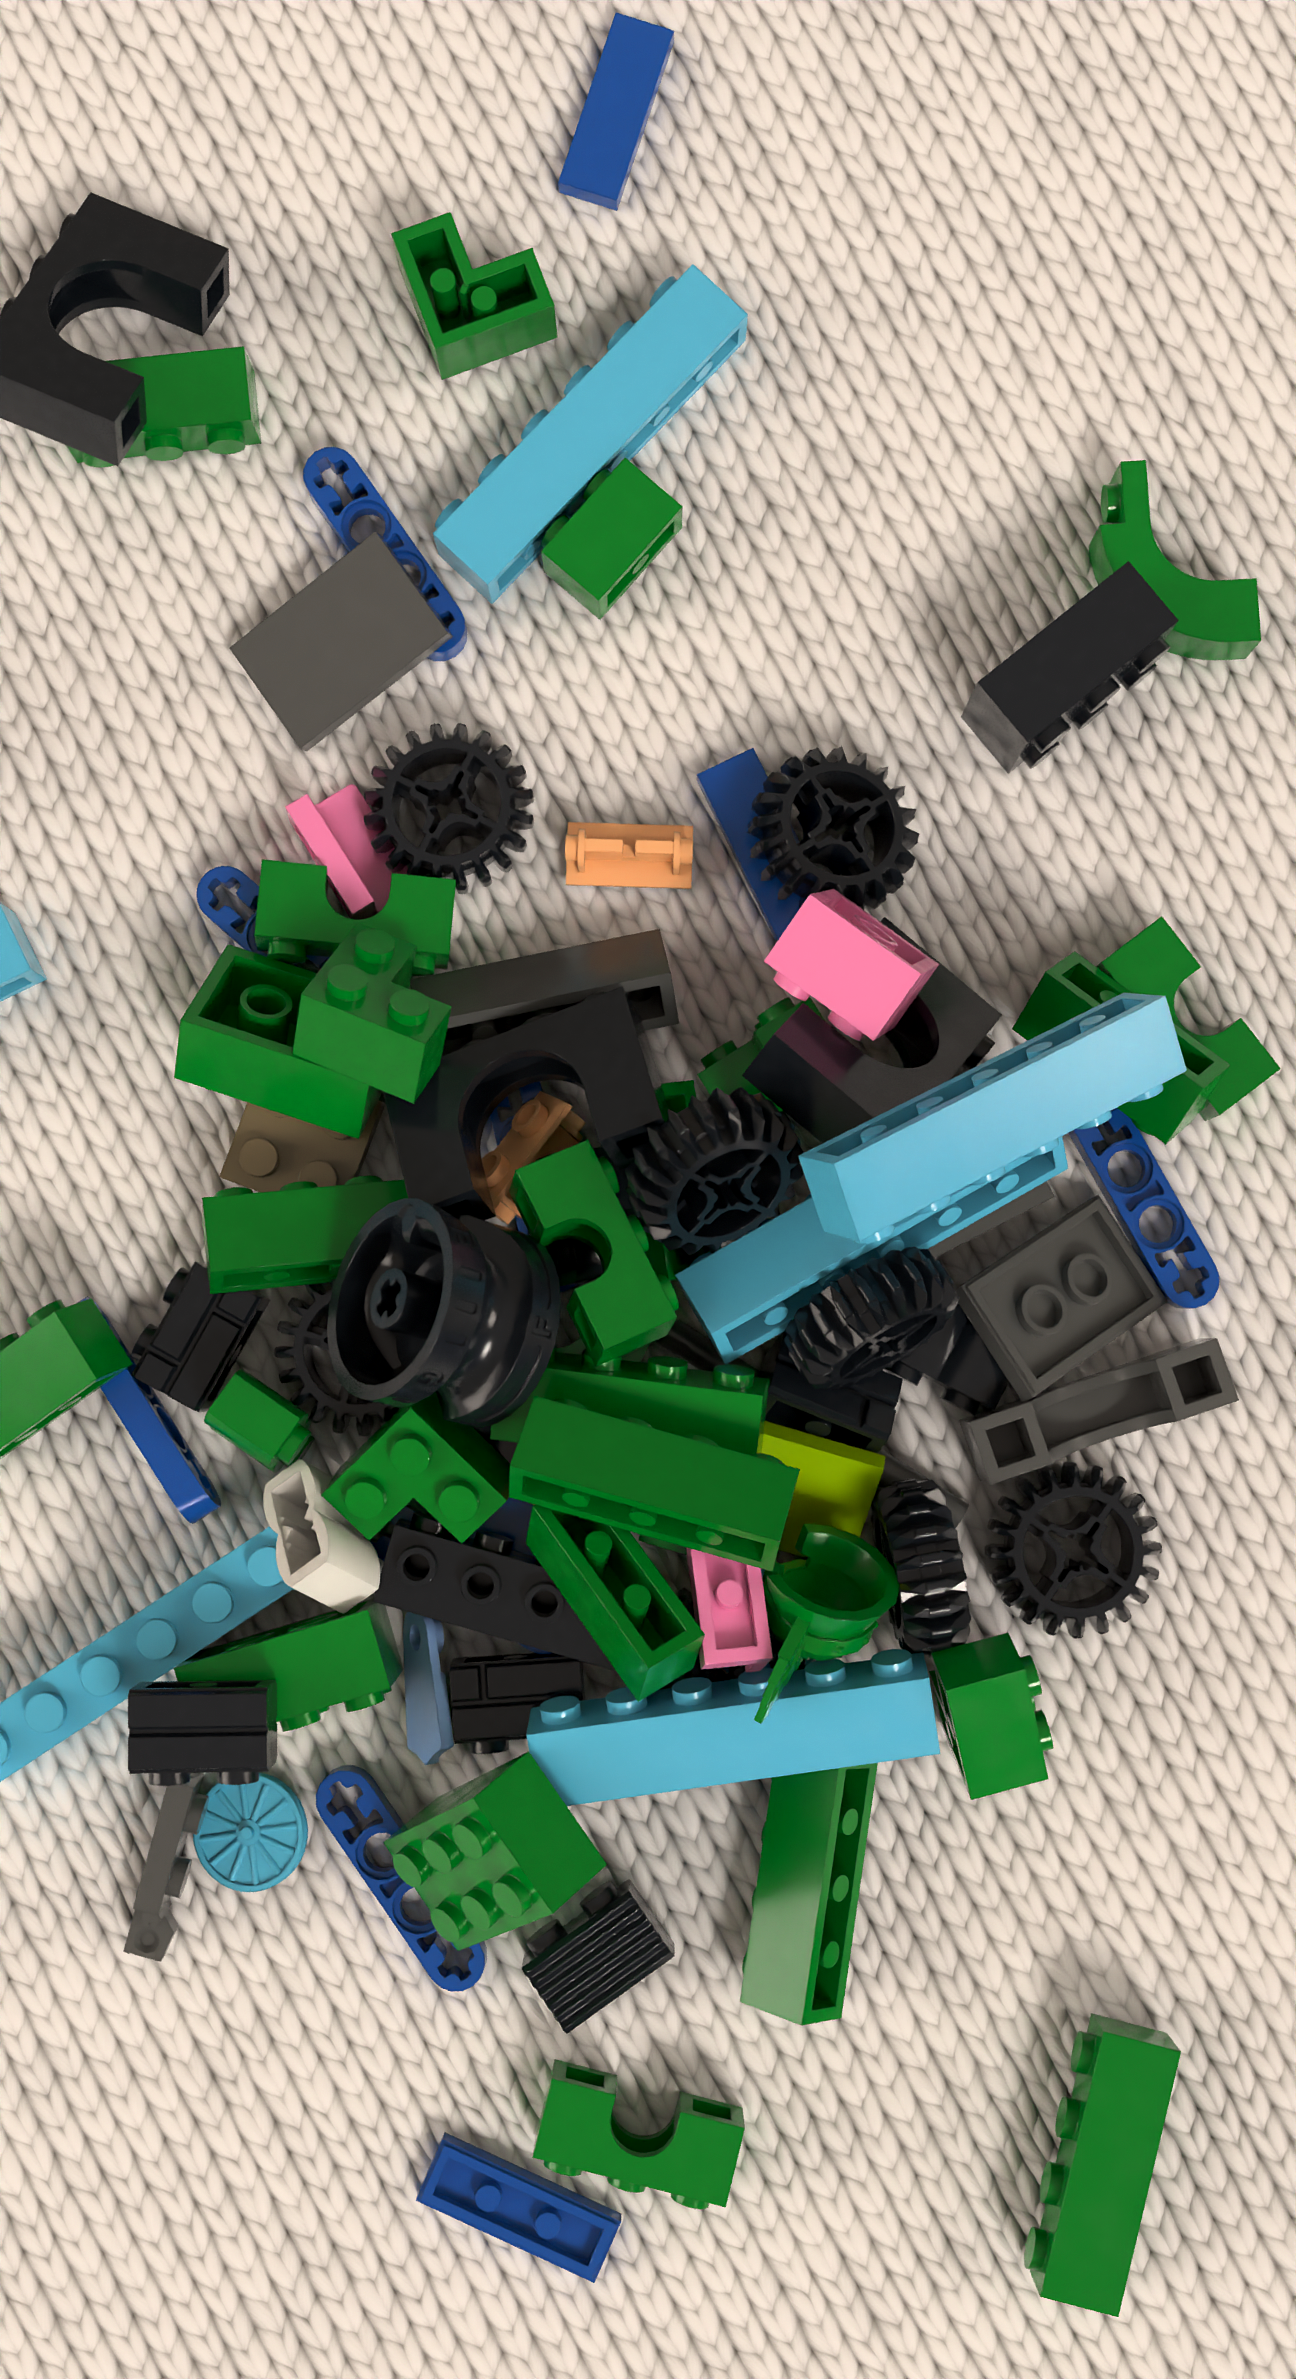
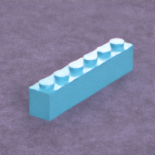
(598, 423)
(992, 1116)
(764, 1277)
(139, 1651)
(708, 1733)

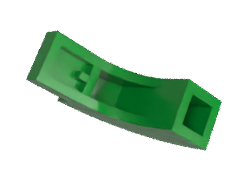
(1214, 615)

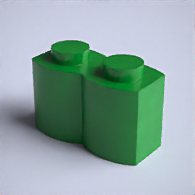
(260, 1422)

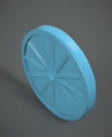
(252, 1834)

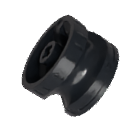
(443, 1311)

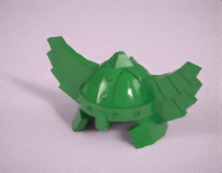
(825, 1602)

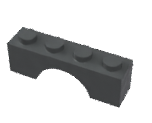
(1098, 1408)

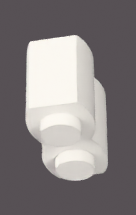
(315, 1544)

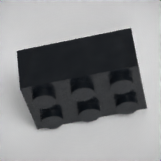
(1070, 670)

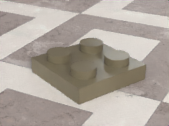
(284, 1150)

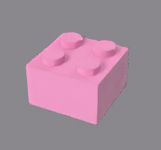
(849, 965)

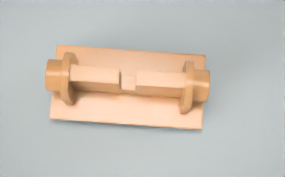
(629, 855)
(536, 1131)

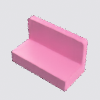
(340, 840)
(729, 1611)

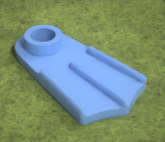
(425, 1689)

